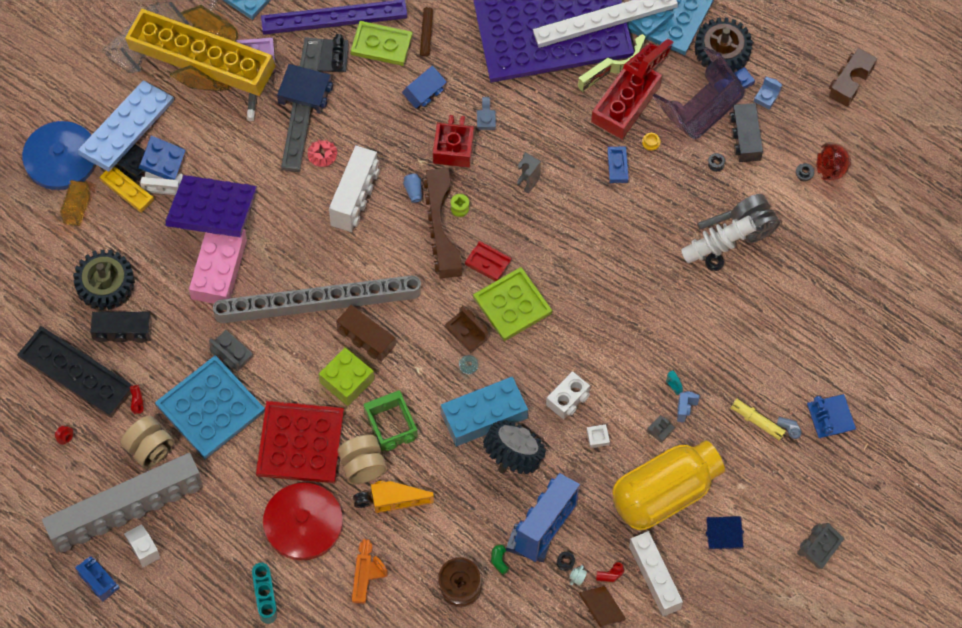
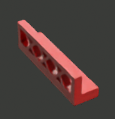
(648, 58)

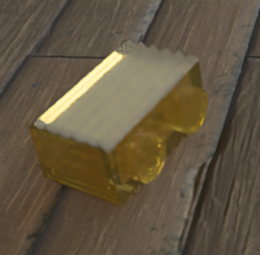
(75, 203)

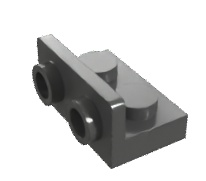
(232, 352)
(820, 544)

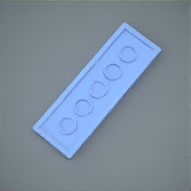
(125, 125)

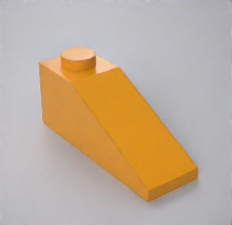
(395, 496)

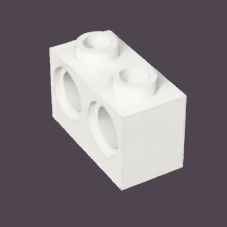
(564, 393)

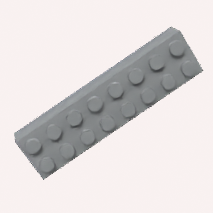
(123, 503)

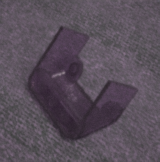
(709, 103)

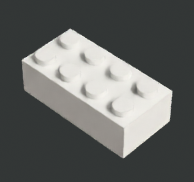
(354, 188)

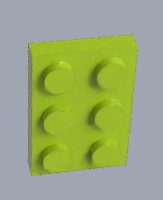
(381, 43)

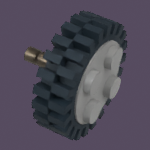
(514, 447)

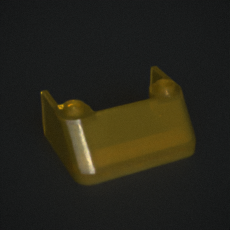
(210, 22)

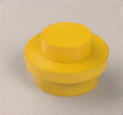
(651, 141)

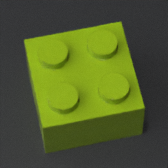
(346, 376)

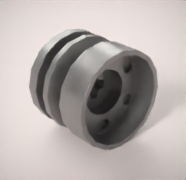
(759, 210)

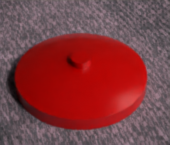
(302, 521)

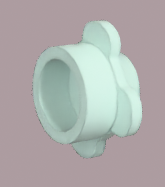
(578, 575)

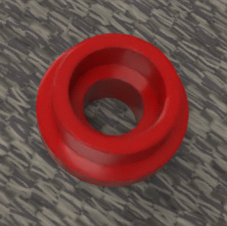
(64, 435)

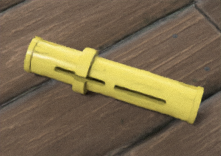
(758, 419)

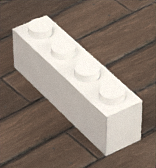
(655, 573)

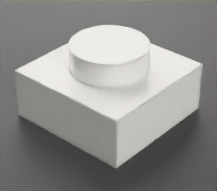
(598, 436)

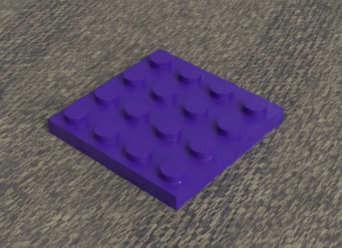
(211, 206)

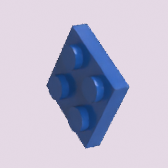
(162, 158)

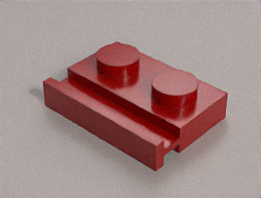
(488, 261)

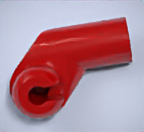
(612, 575)

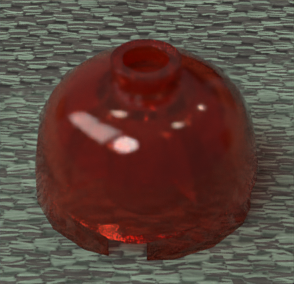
(833, 161)

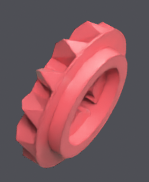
(316, 158)

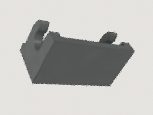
(530, 171)

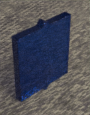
(724, 532)

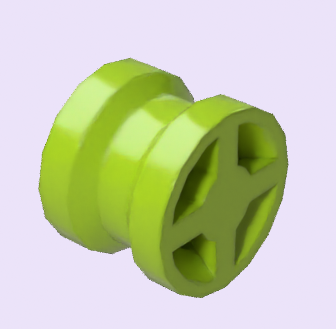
(459, 210)

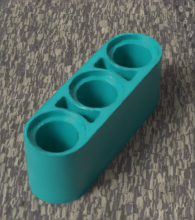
(268, 601)

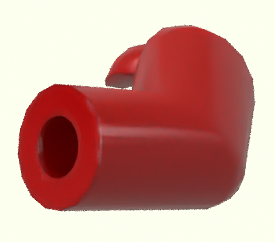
(137, 400)

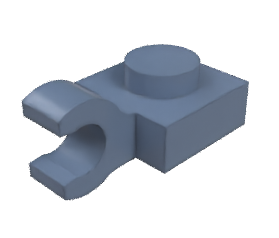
(486, 118)

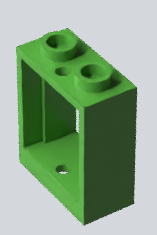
(385, 403)

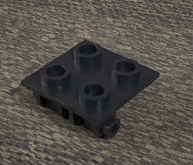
(334, 55)
(130, 163)

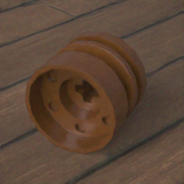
(452, 574)

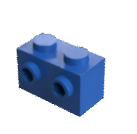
(424, 87)

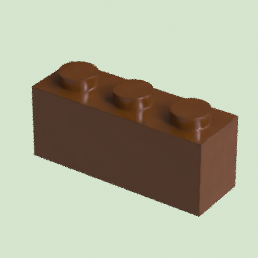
(365, 333)

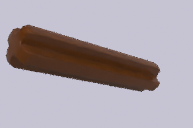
(426, 31)

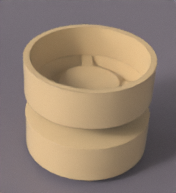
(147, 442)
(362, 459)

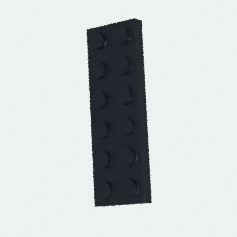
(75, 371)

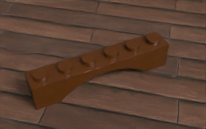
(448, 256)

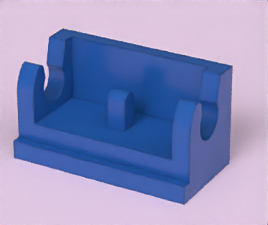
(97, 578)

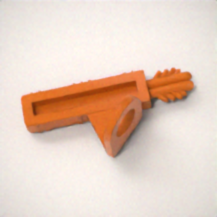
(366, 571)

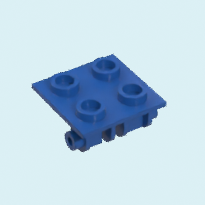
(831, 415)

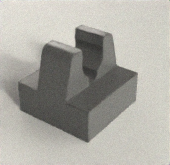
(661, 428)

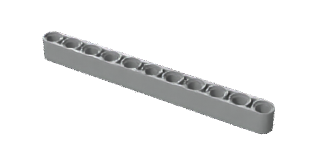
(309, 305)

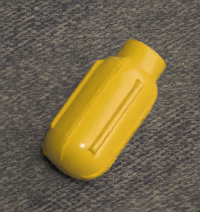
(666, 484)

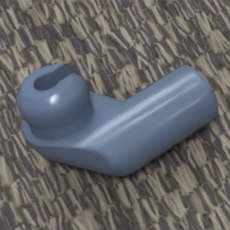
(791, 426)

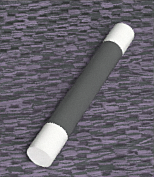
(251, 107)

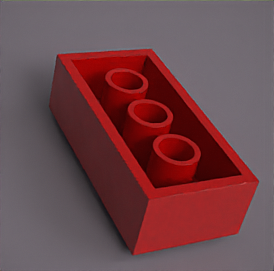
(625, 102)

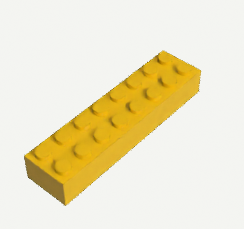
(209, 53)

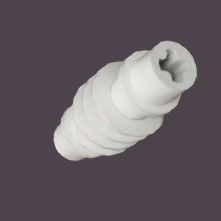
(719, 240)

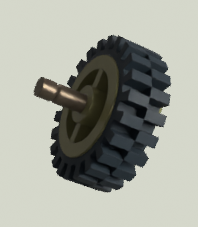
(104, 279)

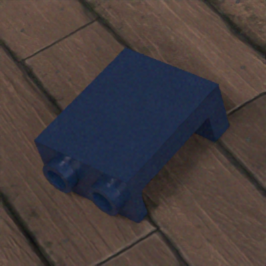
(305, 87)

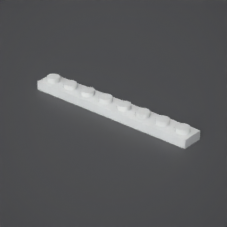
(600, 20)

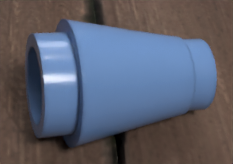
(413, 187)

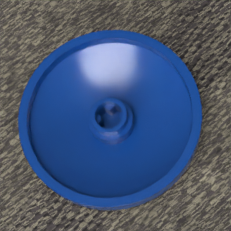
(53, 157)

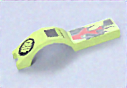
(606, 67)

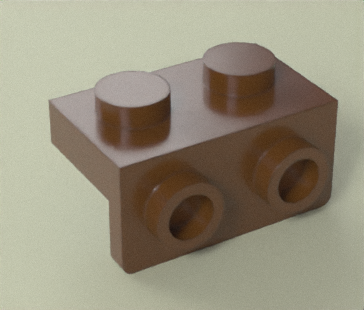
(467, 329)

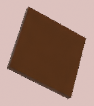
(602, 606)

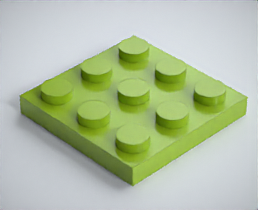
(512, 304)

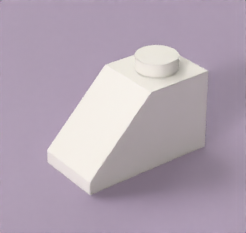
(142, 545)

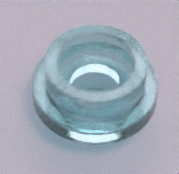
(468, 369)

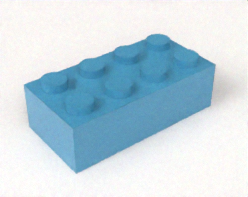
(475, 412)

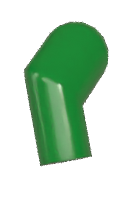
(497, 557)

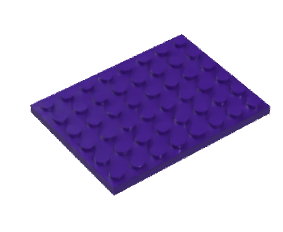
(513, 50)

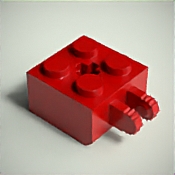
(453, 143)

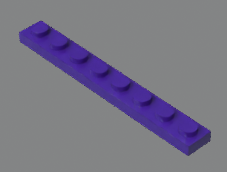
(333, 16)

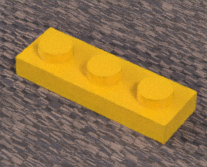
(127, 189)

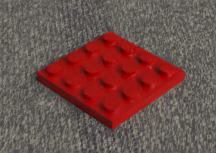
(300, 442)

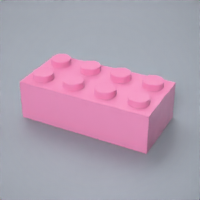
(217, 267)

